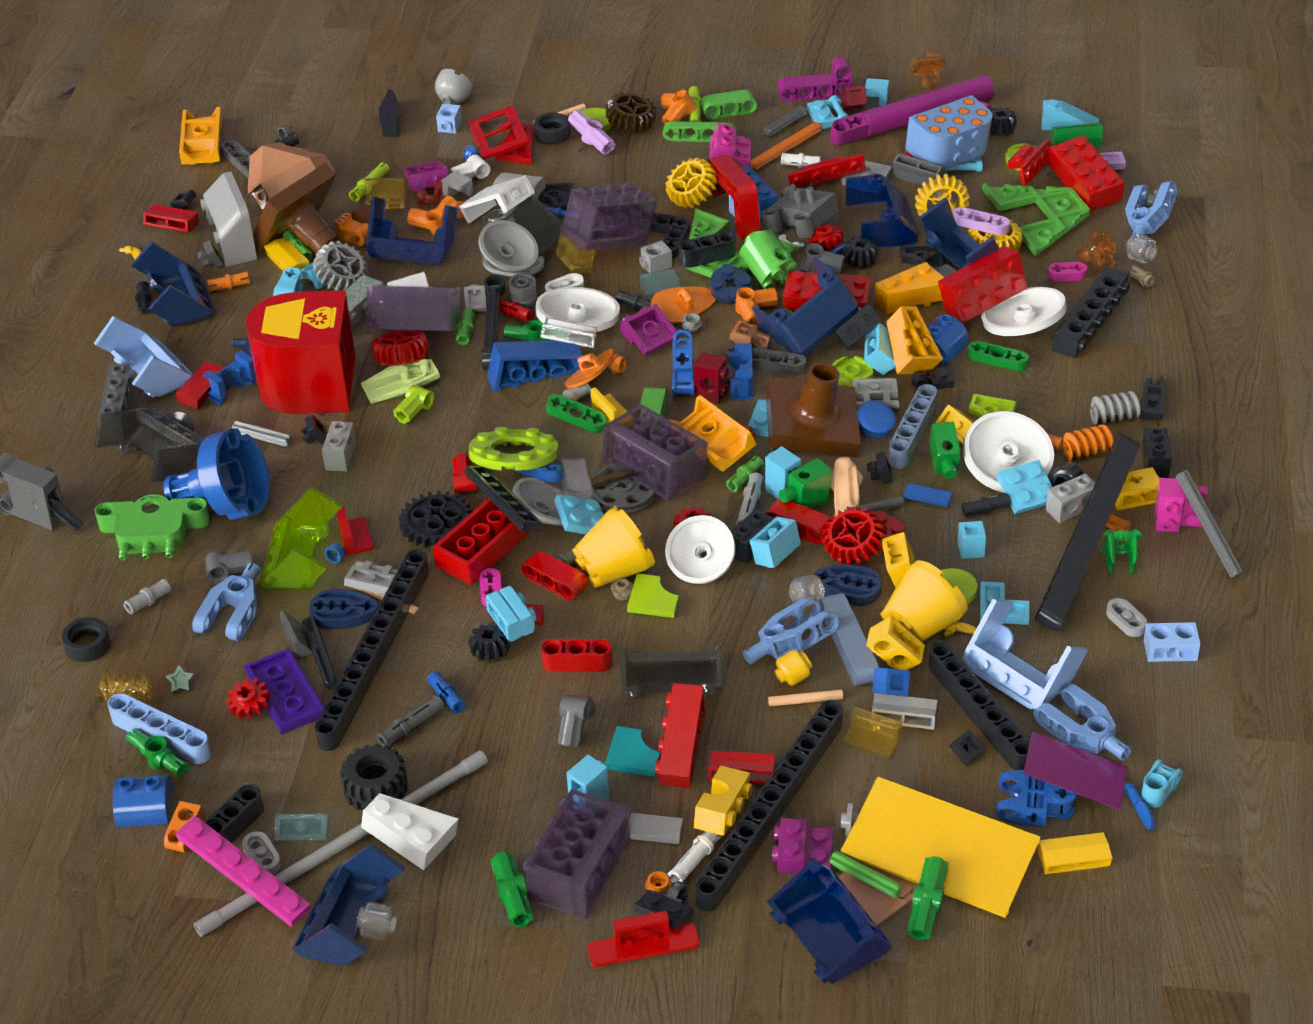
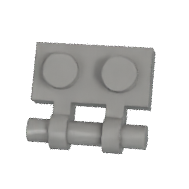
(877, 389)
(370, 577)

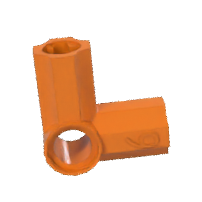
(678, 105)
(430, 219)
(748, 298)

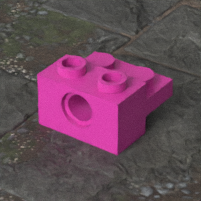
(727, 143)
(1173, 507)

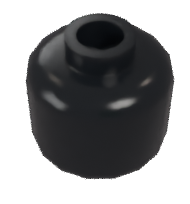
(1065, 472)

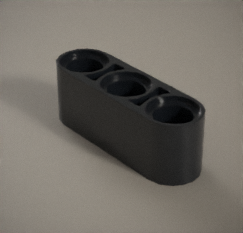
(707, 249)
(237, 812)

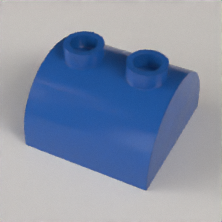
(948, 336)
(142, 800)

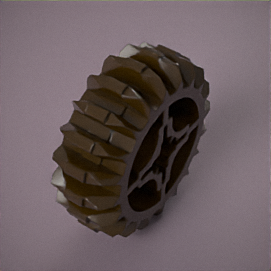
(630, 112)

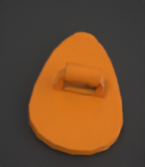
(683, 300)
(590, 370)

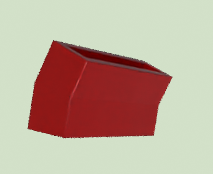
(171, 218)
(197, 387)
(757, 764)

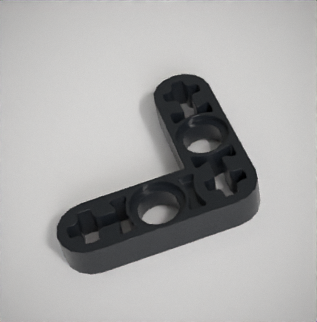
(674, 227)

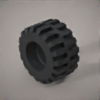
(373, 763)

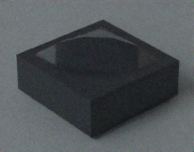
(183, 199)
(967, 747)

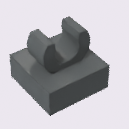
(211, 254)

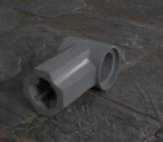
(221, 566)

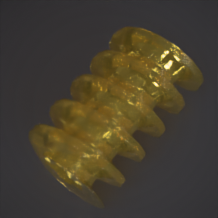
(135, 688)

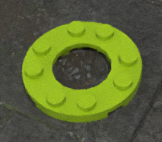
(483, 453)

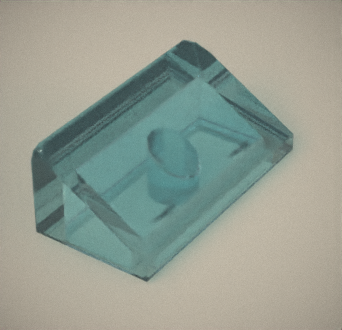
(301, 827)

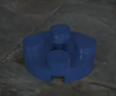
(722, 276)

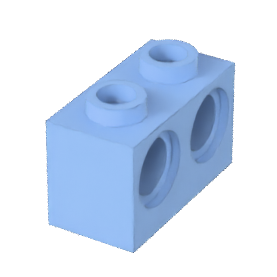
(1171, 642)

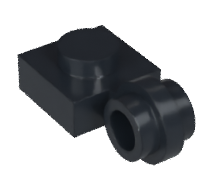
(939, 377)

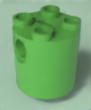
(767, 258)

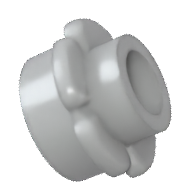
(691, 322)

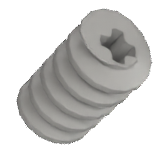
(1114, 405)

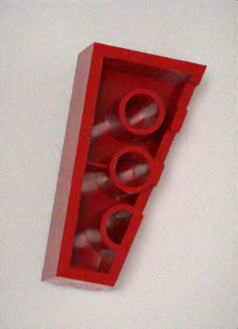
(681, 735)

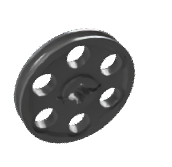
(622, 492)

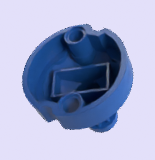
(228, 475)

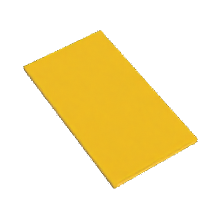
(906, 826)

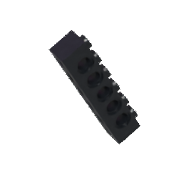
(1090, 312)

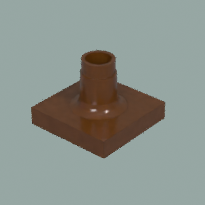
(297, 210)
(813, 413)

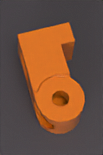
(351, 230)
(178, 820)

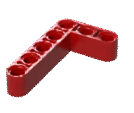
(742, 191)

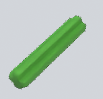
(865, 874)

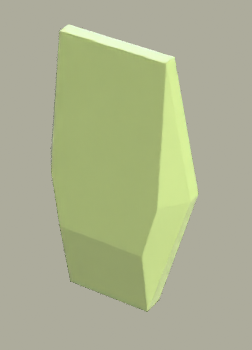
(396, 380)

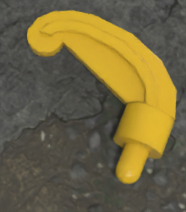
(131, 250)
(959, 626)

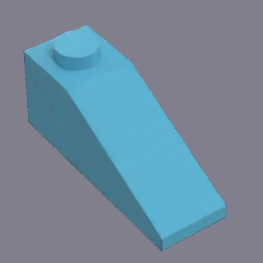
(1060, 113)

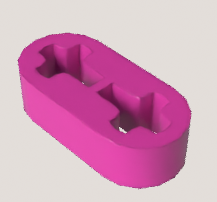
(1067, 271)
(485, 587)

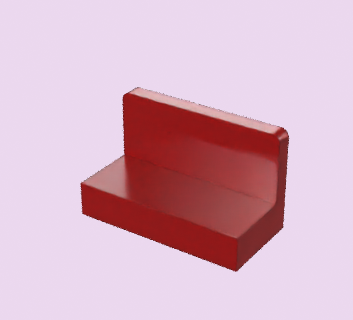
(354, 533)

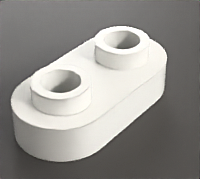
(569, 280)

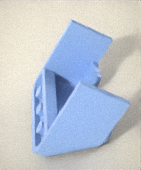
(156, 365)
(991, 660)

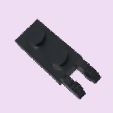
(1153, 399)

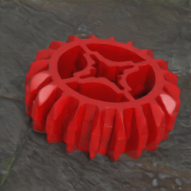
(400, 347)
(863, 525)

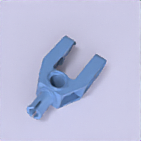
(1148, 220)
(233, 591)
(780, 639)
(1094, 735)

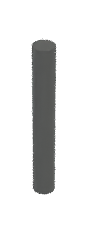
(883, 504)

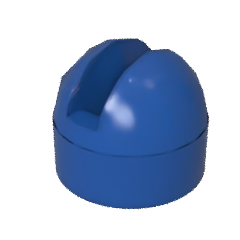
(469, 151)
(331, 557)

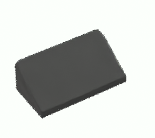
(295, 635)

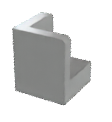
(457, 183)

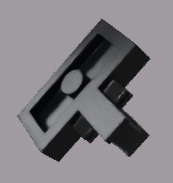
(670, 901)

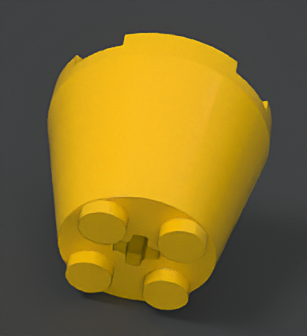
(612, 549)
(925, 601)

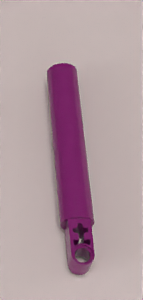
(897, 113)

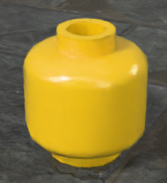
(793, 667)

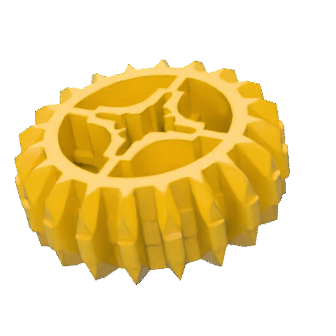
(695, 179)
(947, 186)
(1012, 239)

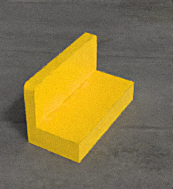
(607, 405)
(961, 420)

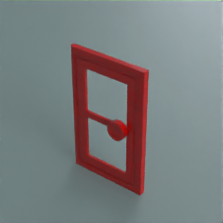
(513, 122)

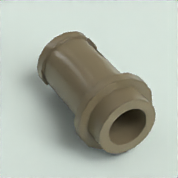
(1145, 278)

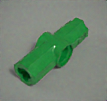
(511, 889)
(927, 898)

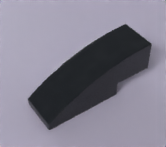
(390, 115)

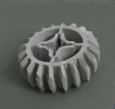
(343, 260)

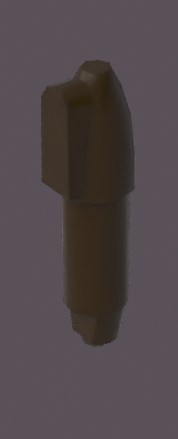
(604, 479)

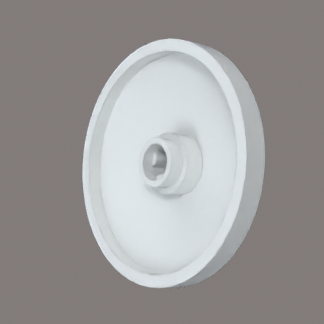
(579, 306)
(1025, 312)
(1003, 442)

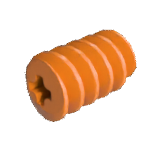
(1087, 439)

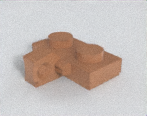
(747, 333)

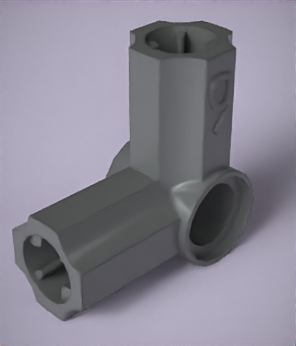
(832, 260)
(574, 713)

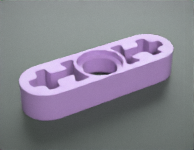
(970, 219)

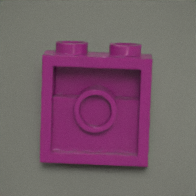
(425, 175)
(648, 329)
(800, 845)

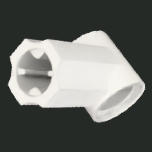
(473, 167)

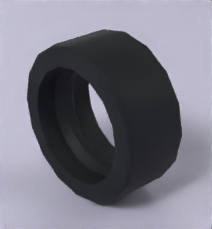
(552, 136)
(83, 627)

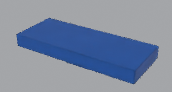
(927, 495)

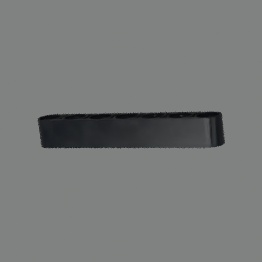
(979, 704)

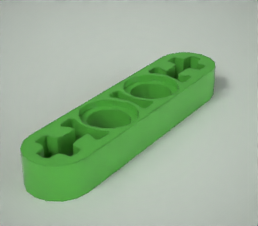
(699, 128)

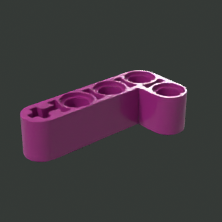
(792, 87)

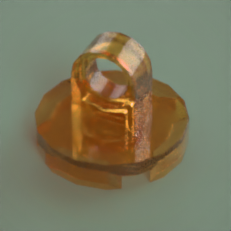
(929, 65)
(1099, 250)

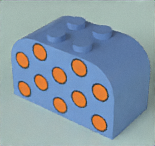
(950, 132)

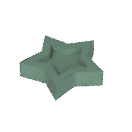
(180, 680)

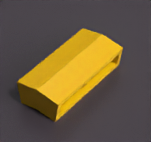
(285, 254)
(1074, 853)

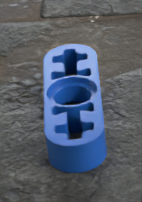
(547, 473)

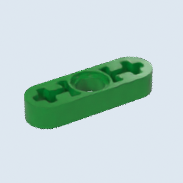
(1017, 359)
(572, 405)

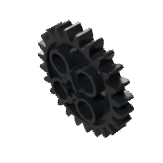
(432, 517)

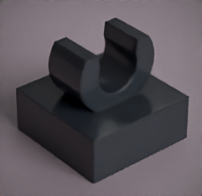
(314, 430)
(881, 468)

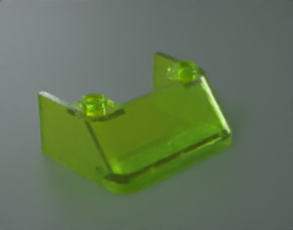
(292, 544)

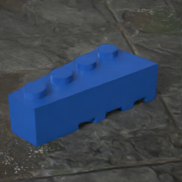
(530, 361)

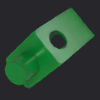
(944, 459)
(808, 485)

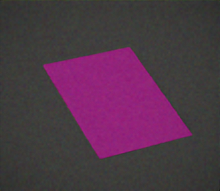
(1075, 770)

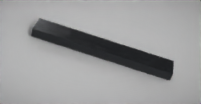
(504, 499)

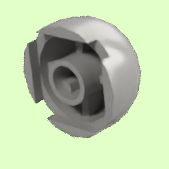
(452, 87)

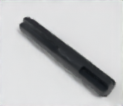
(319, 652)

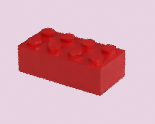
(1086, 172)
(983, 284)
(804, 285)
(477, 543)

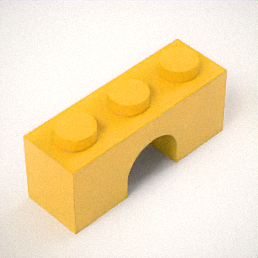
(727, 797)

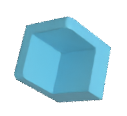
(878, 88)
(971, 539)

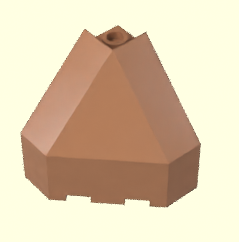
(278, 167)

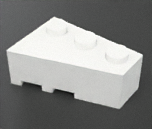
(409, 828)

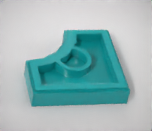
(630, 753)

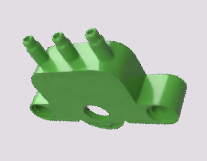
(155, 528)

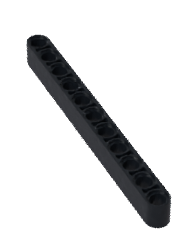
(1087, 533)
(371, 651)
(768, 806)

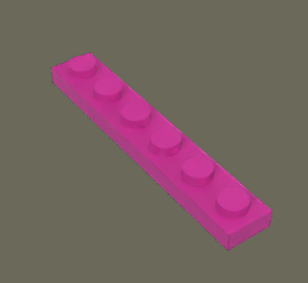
(243, 871)

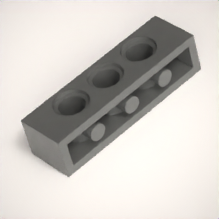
(117, 390)

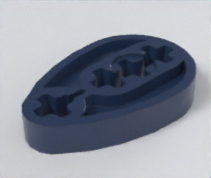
(854, 575)
(338, 618)

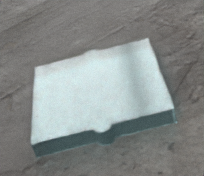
(658, 281)

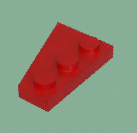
(520, 155)

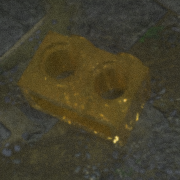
(573, 256)

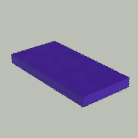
(292, 696)

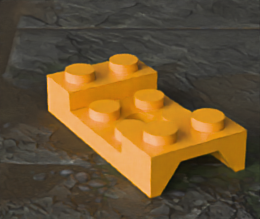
(200, 138)
(726, 440)

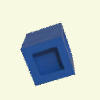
(891, 681)

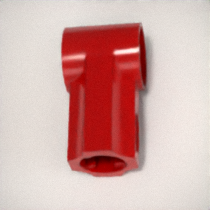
(461, 482)

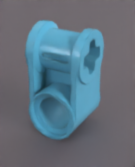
(289, 282)
(1160, 783)

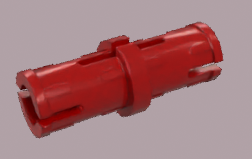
(514, 310)

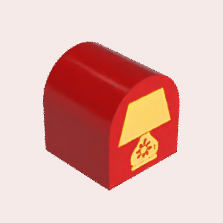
(303, 352)

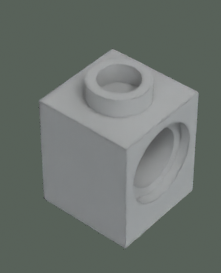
(656, 257)

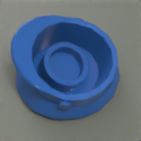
(875, 419)

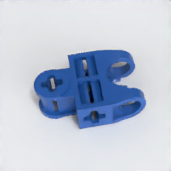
(682, 374)
(1024, 805)

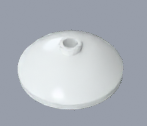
(691, 539)

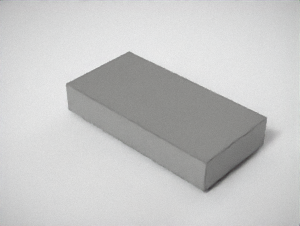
(656, 828)

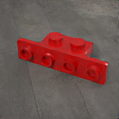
(1030, 161)
(827, 170)
(642, 938)

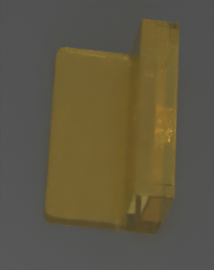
(386, 188)
(873, 733)

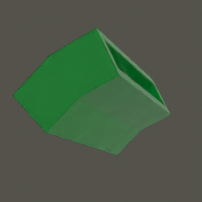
(1091, 131)

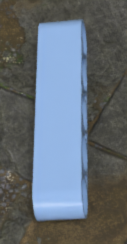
(180, 737)

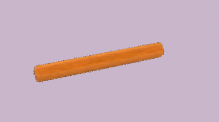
(785, 145)

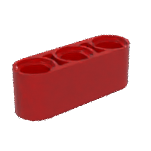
(808, 521)
(554, 575)
(576, 655)

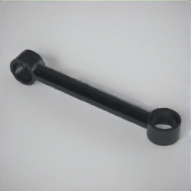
(492, 315)

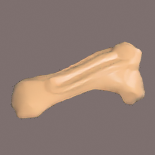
(845, 484)

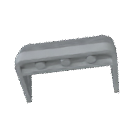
(232, 221)

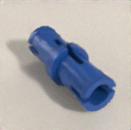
(446, 692)

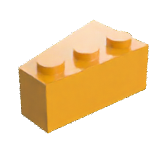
(911, 342)

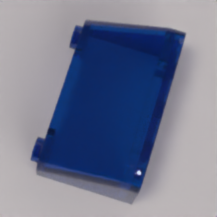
(829, 922)

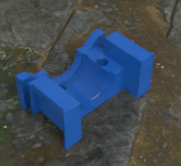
(236, 374)
(742, 383)

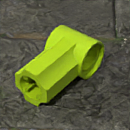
(415, 400)

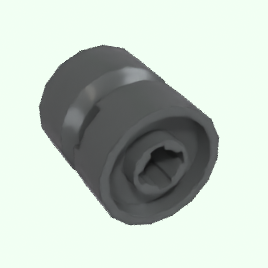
(523, 290)

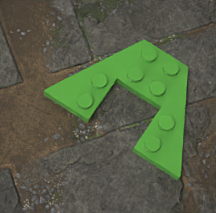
(1060, 205)
(708, 224)

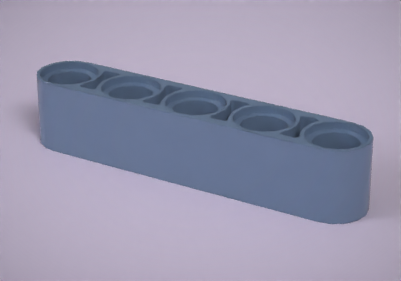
(912, 426)
(850, 640)

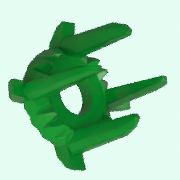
(1111, 547)

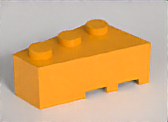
(909, 288)

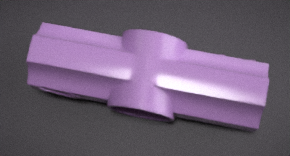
(591, 132)

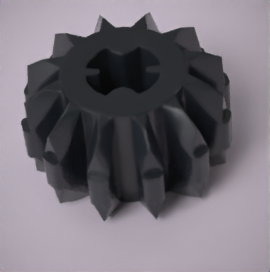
(1002, 121)
(860, 252)
(488, 643)

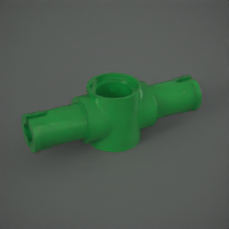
(528, 332)
(157, 752)

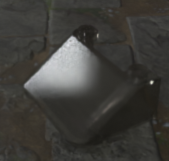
(533, 217)

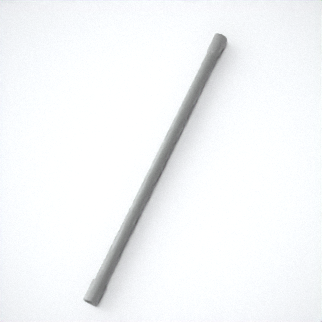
(217, 918)

